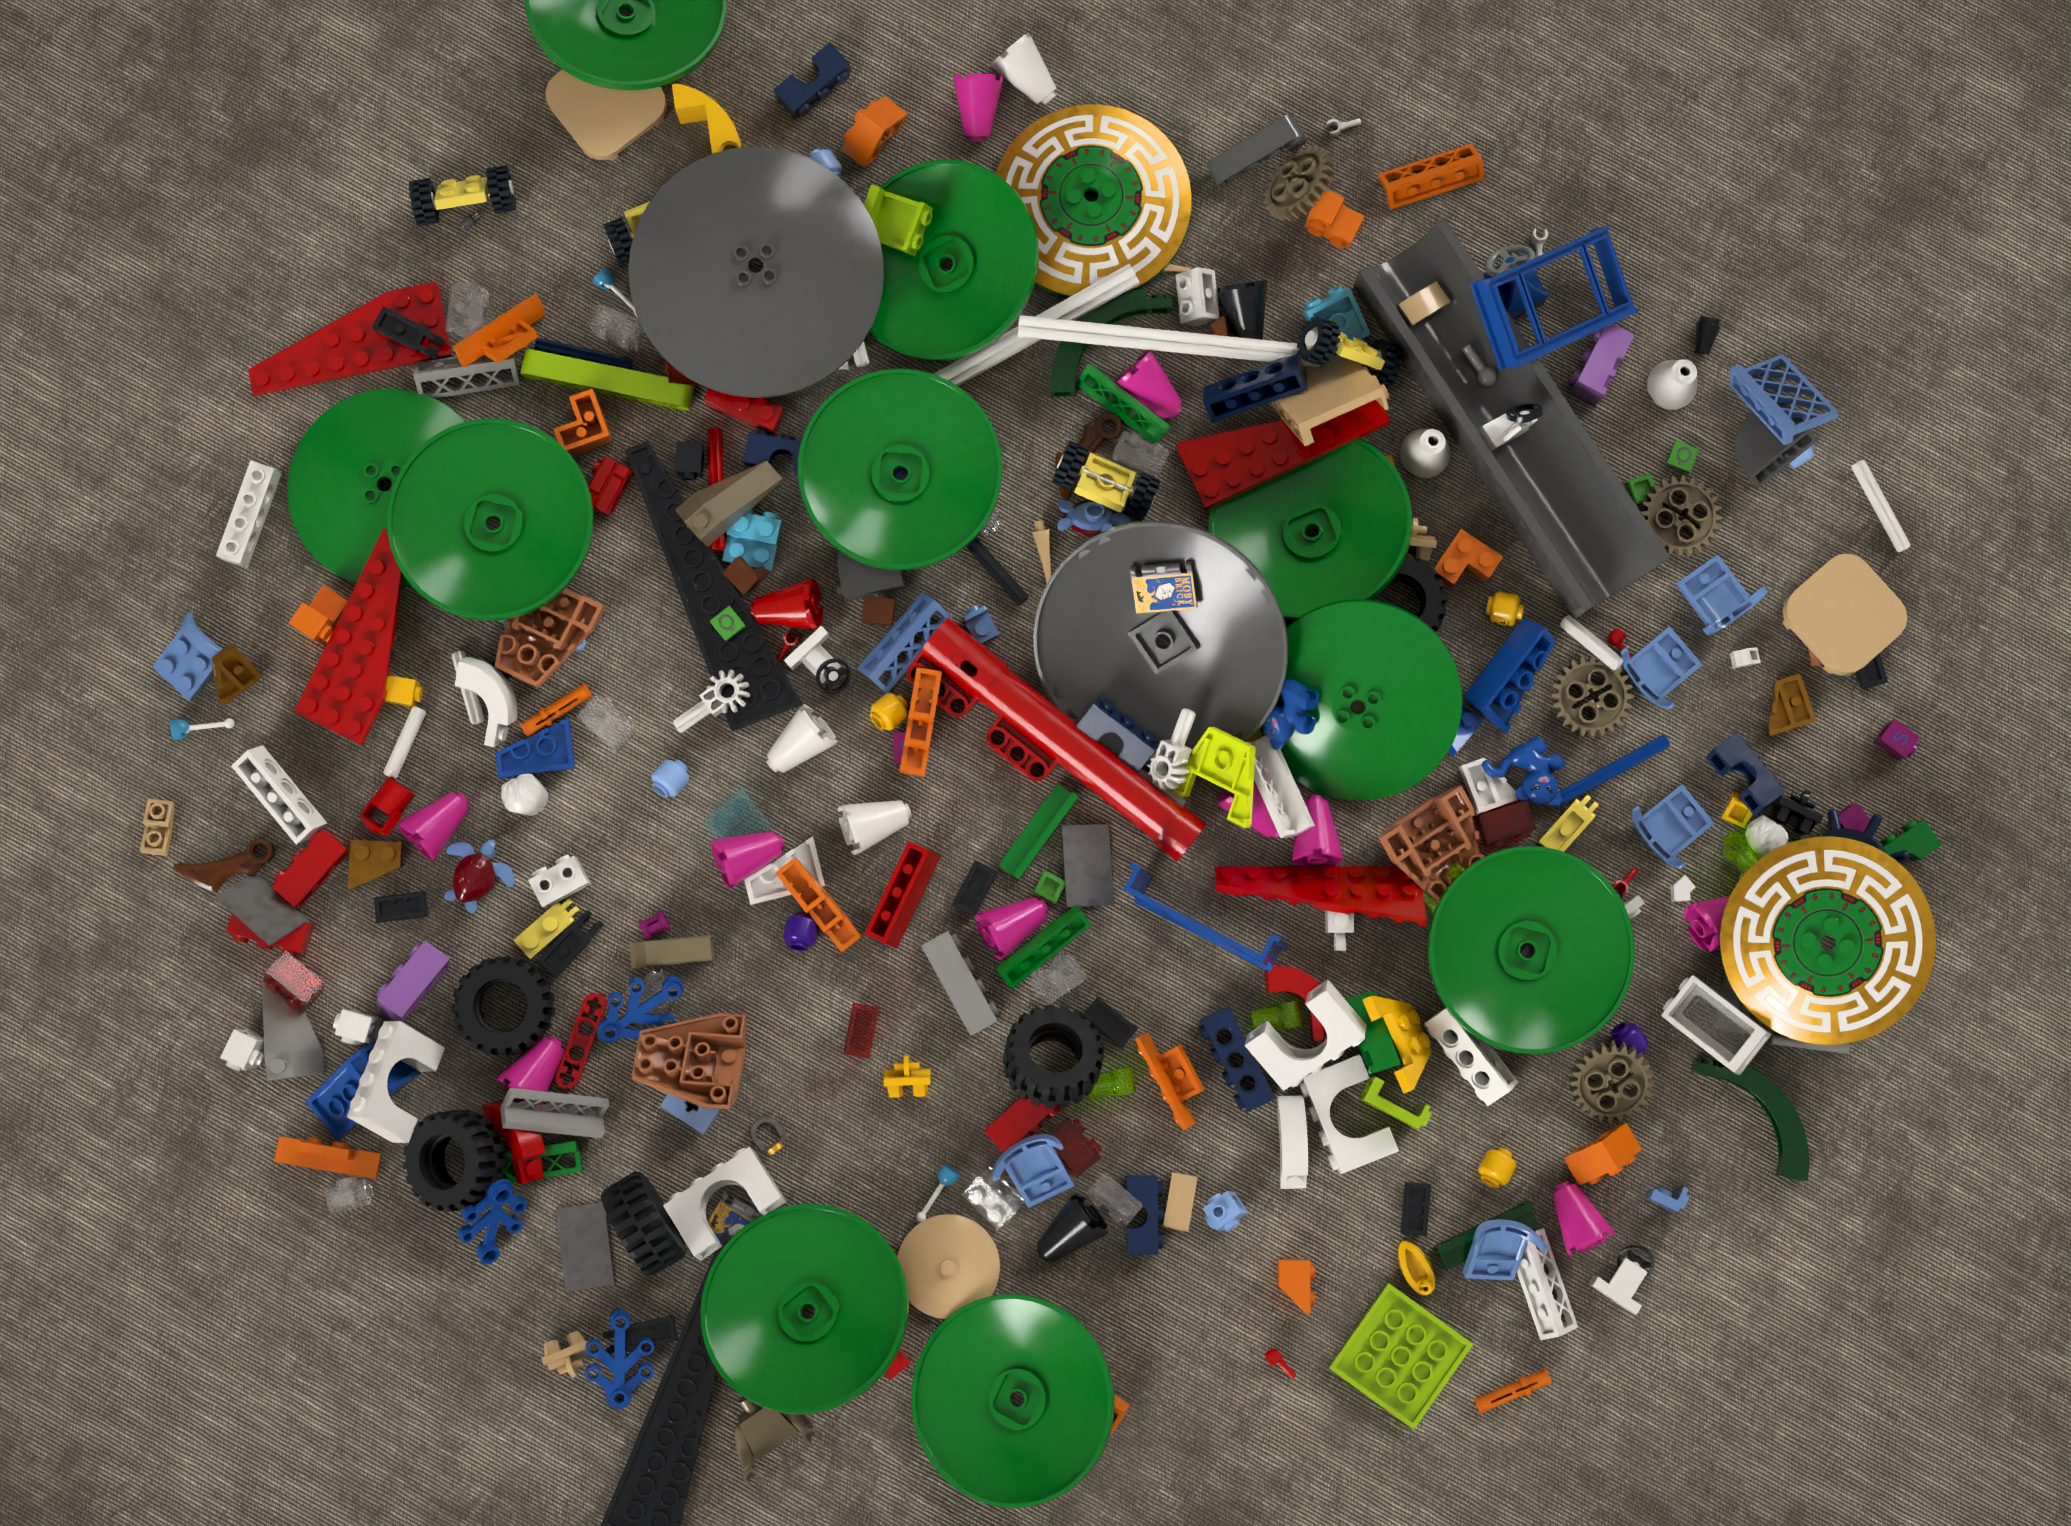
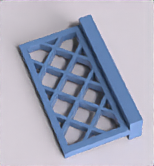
(1765, 404)

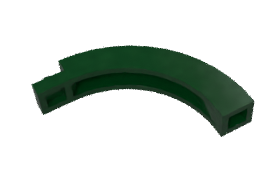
(1123, 306)
(1788, 1128)

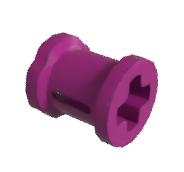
(654, 924)

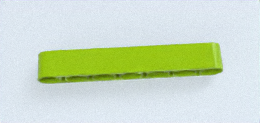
(605, 379)

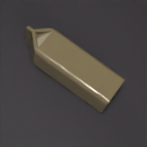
(671, 951)

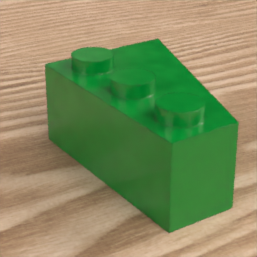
(1377, 1047)

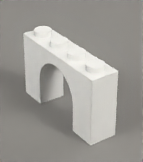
(1290, 1064)
(372, 1102)
(1345, 1151)
(689, 1207)

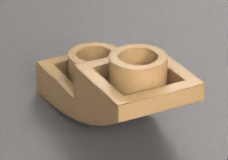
(1423, 304)
(158, 827)
(1180, 1202)

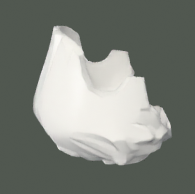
(524, 795)
(1765, 835)

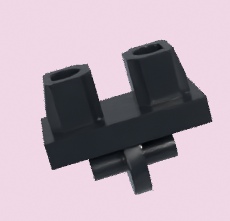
(1807, 818)

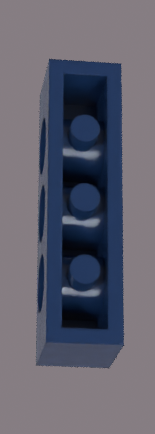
(1255, 388)
(1261, 1091)

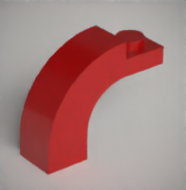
(1298, 983)
(523, 1144)

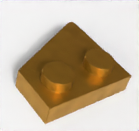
(232, 673)
(1789, 706)
(372, 860)

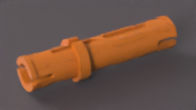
(555, 710)
(1521, 1387)

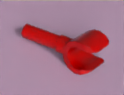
(1616, 638)
(789, 641)
(1622, 886)
(1274, 1357)

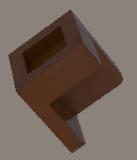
(743, 576)
(878, 611)

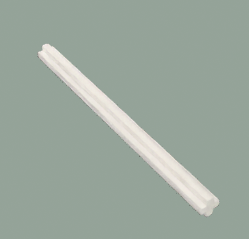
(1069, 309)
(1156, 339)

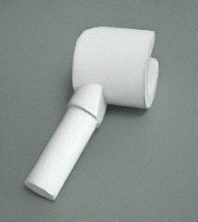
(1341, 126)
(1538, 242)

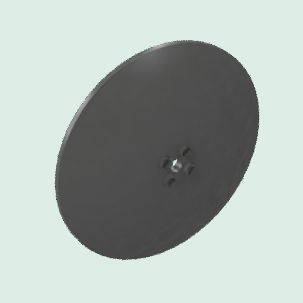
(769, 327)
(1221, 657)

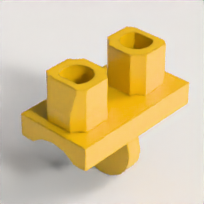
(907, 1074)

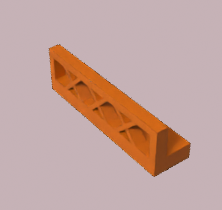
(1434, 178)

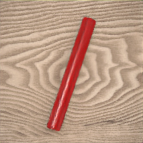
(715, 467)

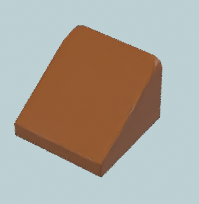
(1218, 327)

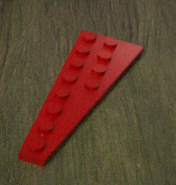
(1251, 456)
(1338, 889)

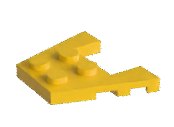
(1407, 1035)

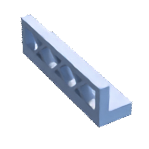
(900, 639)

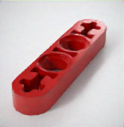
(577, 1039)

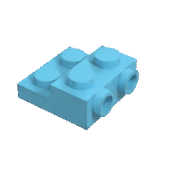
(1339, 308)
(754, 540)

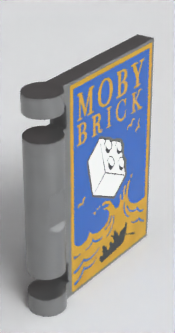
(1163, 588)
(731, 1217)

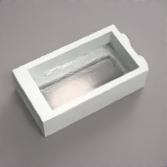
(1715, 1024)

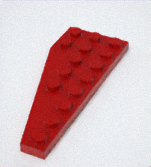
(351, 346)
(354, 667)

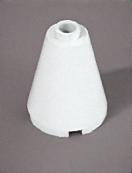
(1026, 70)
(1673, 384)
(1425, 453)
(800, 741)
(871, 822)

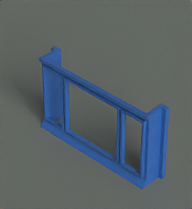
(1496, 319)
(1137, 887)

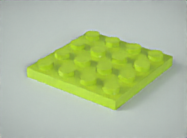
(1400, 1356)

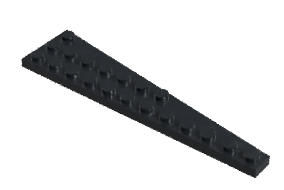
(706, 594)
(666, 1450)

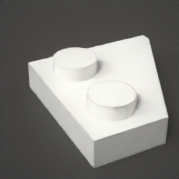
(1484, 790)

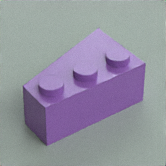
(1600, 363)

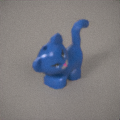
(1292, 715)
(1539, 784)

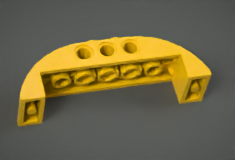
(697, 107)

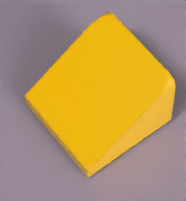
(1736, 811)

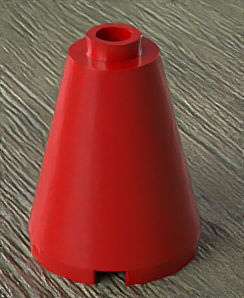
(790, 606)

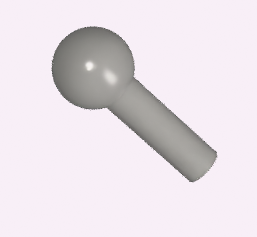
(1486, 375)

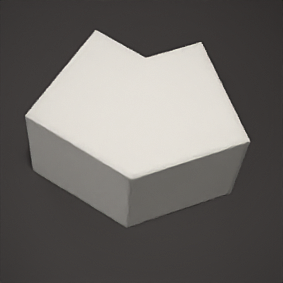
(1744, 657)
(1681, 889)

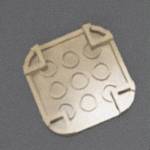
(603, 118)
(1845, 614)

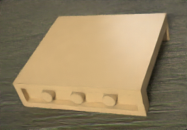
(1329, 393)

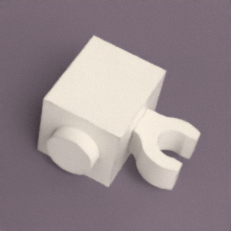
(1339, 925)

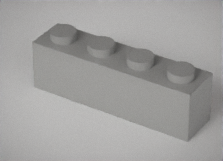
(959, 983)

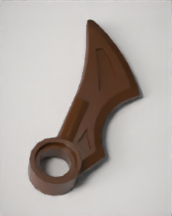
(1092, 438)
(214, 873)

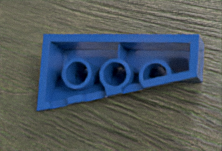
(1510, 673)

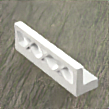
(1279, 790)
(1539, 1288)

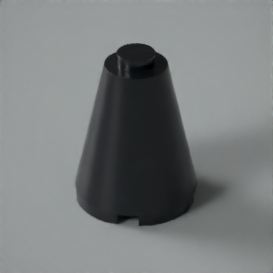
(1245, 308)
(1071, 1230)

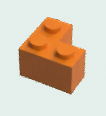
(872, 129)
(1333, 220)
(589, 429)
(1468, 554)
(320, 616)
(1604, 1155)

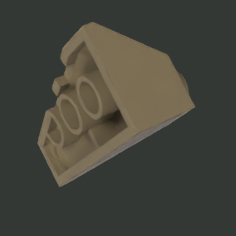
(722, 504)

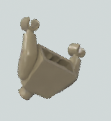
(763, 1431)

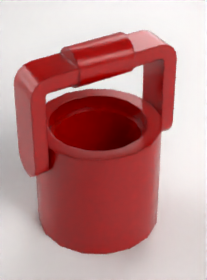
(392, 800)

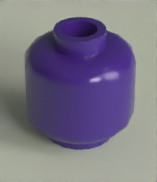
(800, 931)
(1630, 1035)

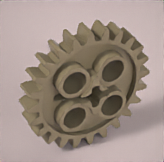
(1298, 183)
(1692, 496)
(1603, 716)
(1622, 1100)

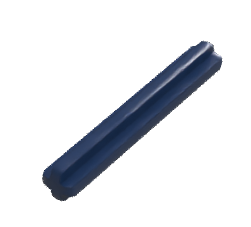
(582, 353)

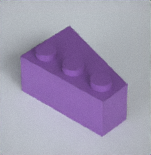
(411, 982)

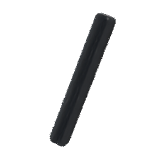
(998, 572)

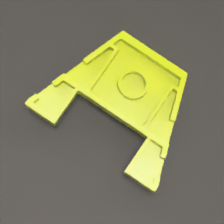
(1228, 764)

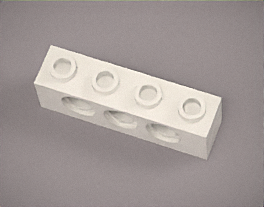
(248, 514)
(279, 794)
(1484, 1058)

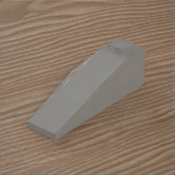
(289, 1040)

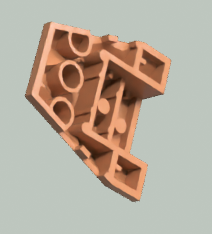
(546, 637)
(1433, 839)

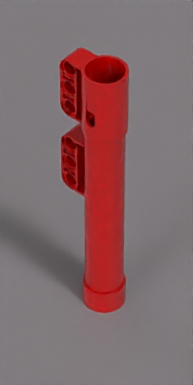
(1049, 736)

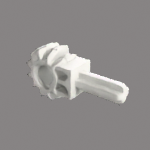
(713, 701)
(1174, 754)

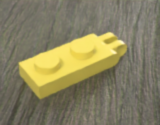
(1569, 825)
(546, 928)

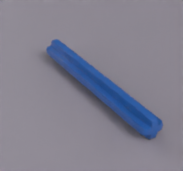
(1614, 769)

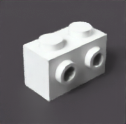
(1197, 296)
(559, 881)
(356, 1027)
(244, 1050)

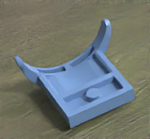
(1717, 595)
(187, 659)
(1660, 667)
(1672, 825)
(1035, 1168)
(1499, 1249)

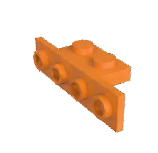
(502, 335)
(1174, 1076)
(327, 1157)

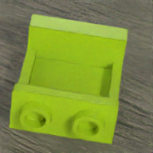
(898, 219)
(1370, 1096)

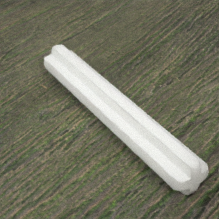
(1880, 506)

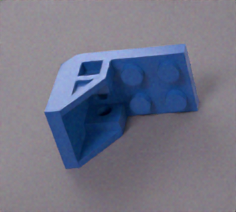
(334, 1096)

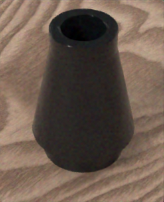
(1706, 333)

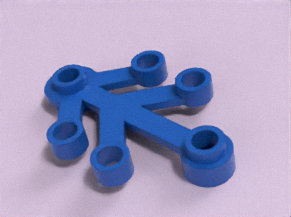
(637, 1013)
(497, 1194)
(619, 1364)

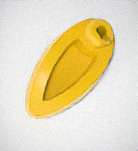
(1416, 1268)

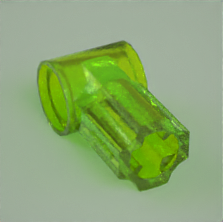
(1742, 857)
(1281, 1016)
(1114, 1083)

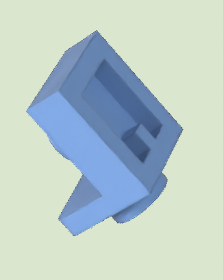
(980, 624)
(1663, 1198)

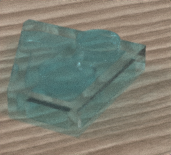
(737, 818)

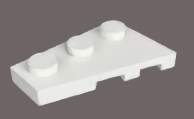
(767, 886)

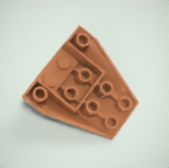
(694, 1059)

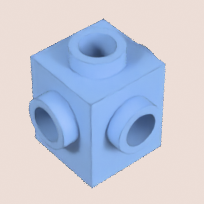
(1224, 1211)

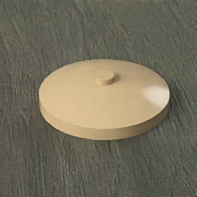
(948, 1264)

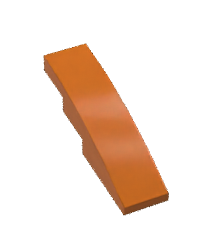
(920, 722)
(818, 904)

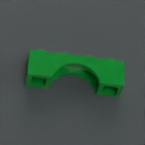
(1915, 838)

